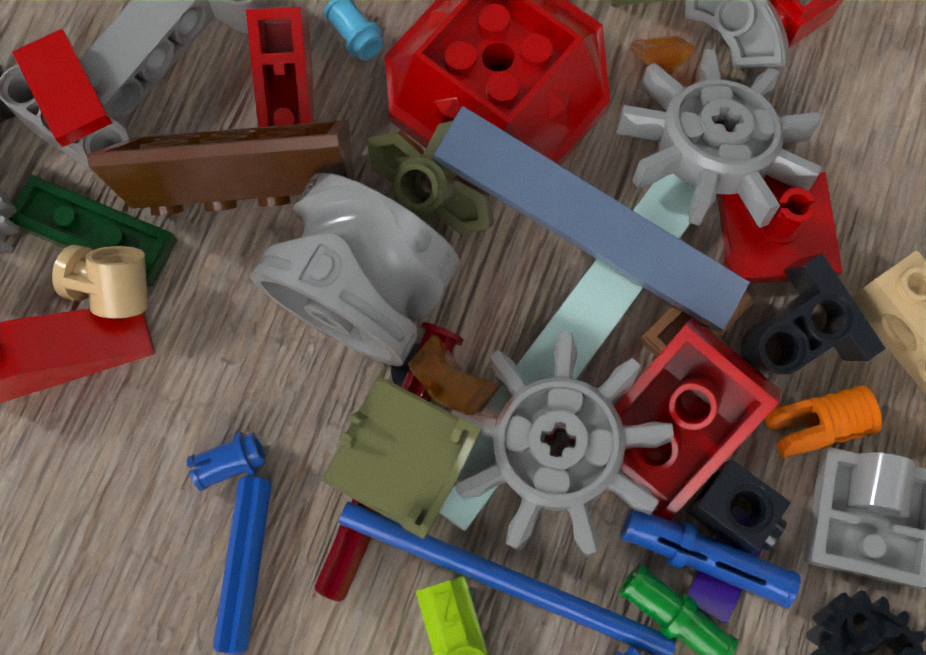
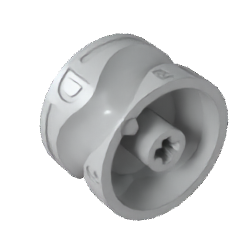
(358, 268)

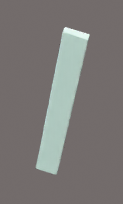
(590, 316)

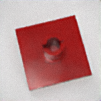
(797, 230)

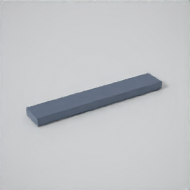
(590, 219)

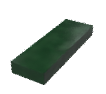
(76, 220)

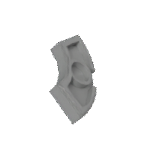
(749, 29)

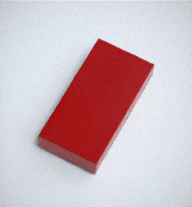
(61, 88)

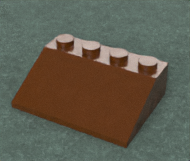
(223, 165)

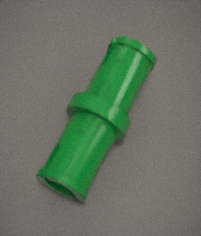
(676, 614)

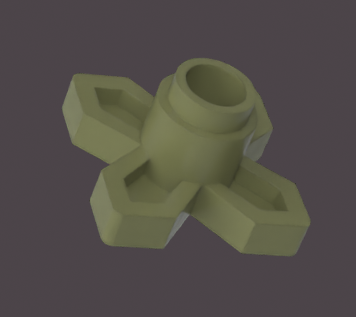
(407, 167)

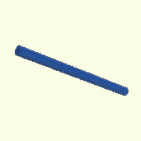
(507, 580)

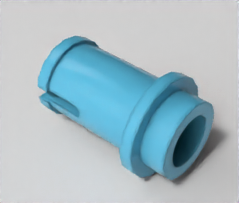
(361, 36)

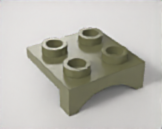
(401, 456)

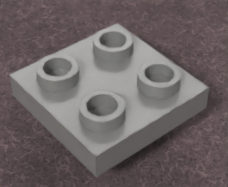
(869, 517)

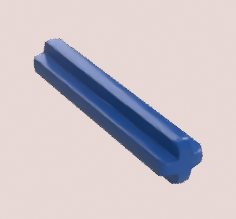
(242, 565)

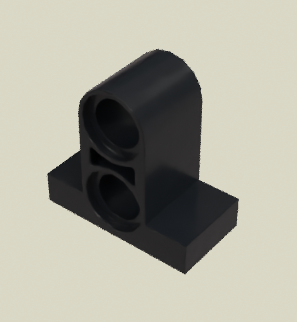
(793, 323)

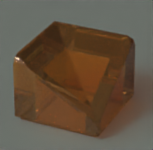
(447, 380)

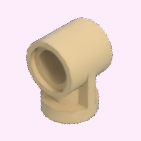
(107, 276)

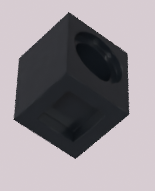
(714, 501)

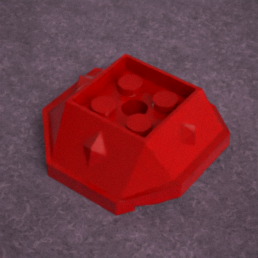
(544, 97)

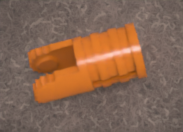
(829, 420)

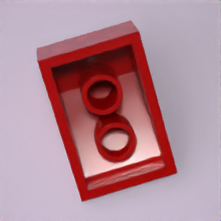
(708, 399)

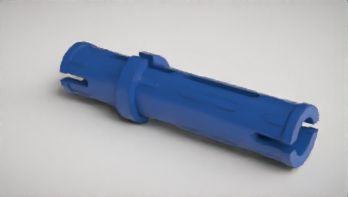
(687, 547)

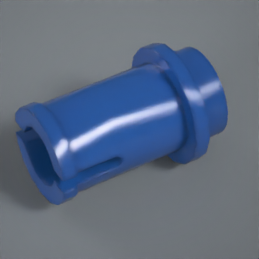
(227, 460)

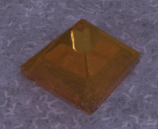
(664, 51)

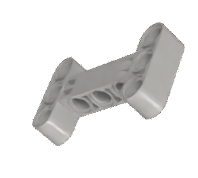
(128, 63)

